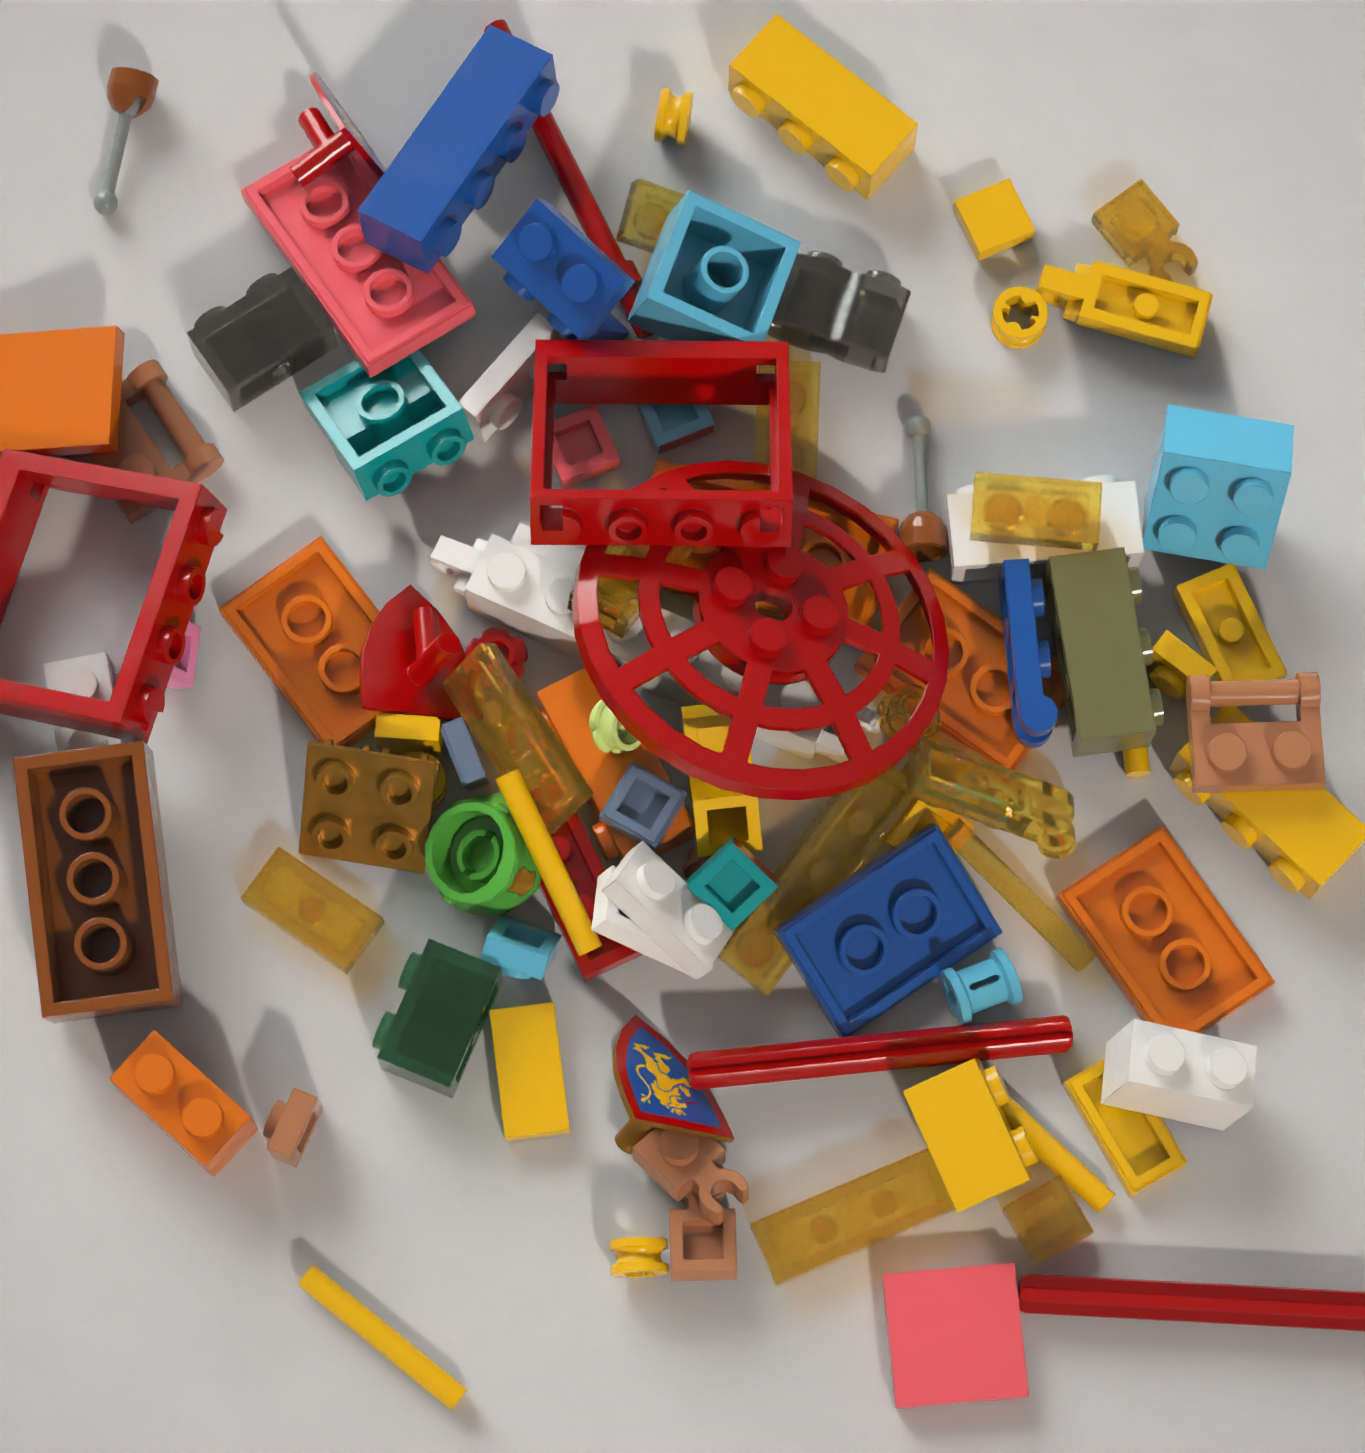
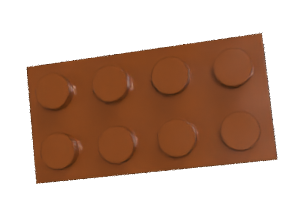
(97, 882)

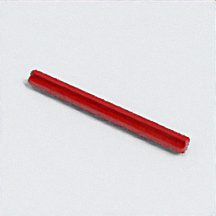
(879, 1052)
(1192, 1302)

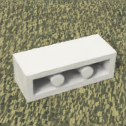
(981, 561)

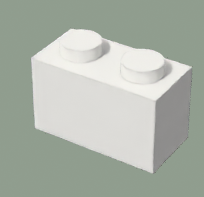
(1179, 1074)

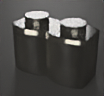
(840, 311)

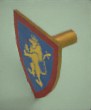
(657, 1089)

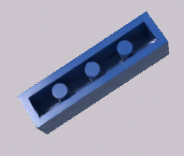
(459, 150)

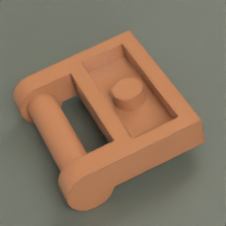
(137, 450)
(1255, 753)

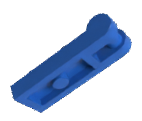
(1026, 656)

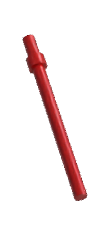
(582, 199)

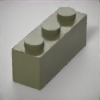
(1101, 651)

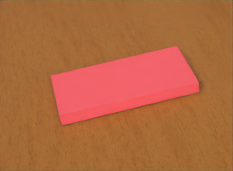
(370, 297)

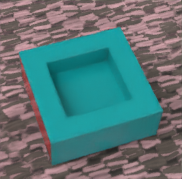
(732, 882)

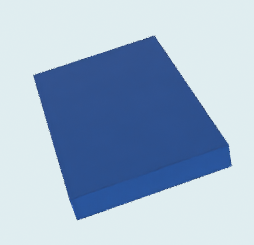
(887, 930)

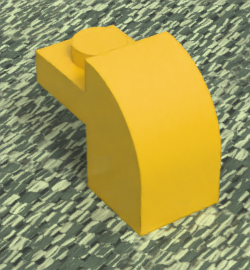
(716, 811)

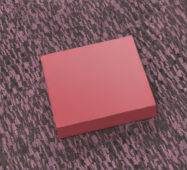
(955, 1336)

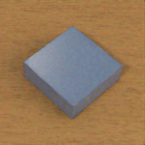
(464, 754)
(643, 806)

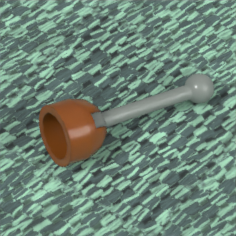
(130, 95)
(922, 530)

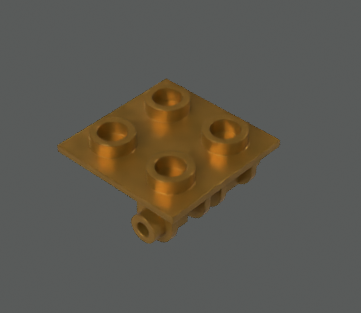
(367, 806)

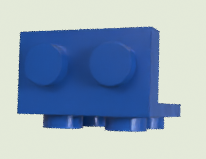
(565, 273)

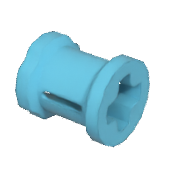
(966, 1002)

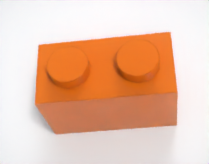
(184, 1103)

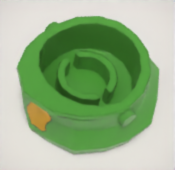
(480, 857)

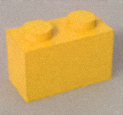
(970, 1133)

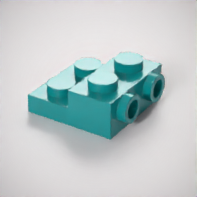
(388, 422)

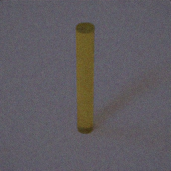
(1018, 895)

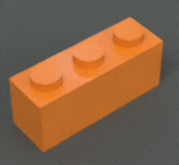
(567, 711)

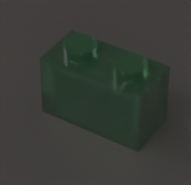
(438, 1017)

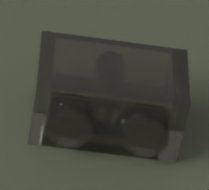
(261, 337)

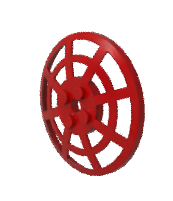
(761, 646)

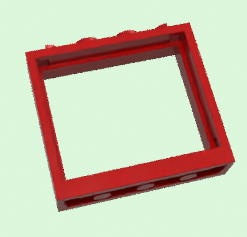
(661, 375)
(168, 604)

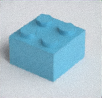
(713, 275)
(1217, 486)

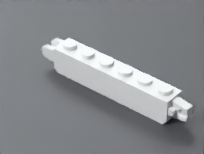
(532, 599)

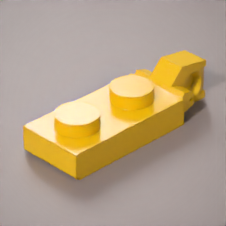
(1129, 305)

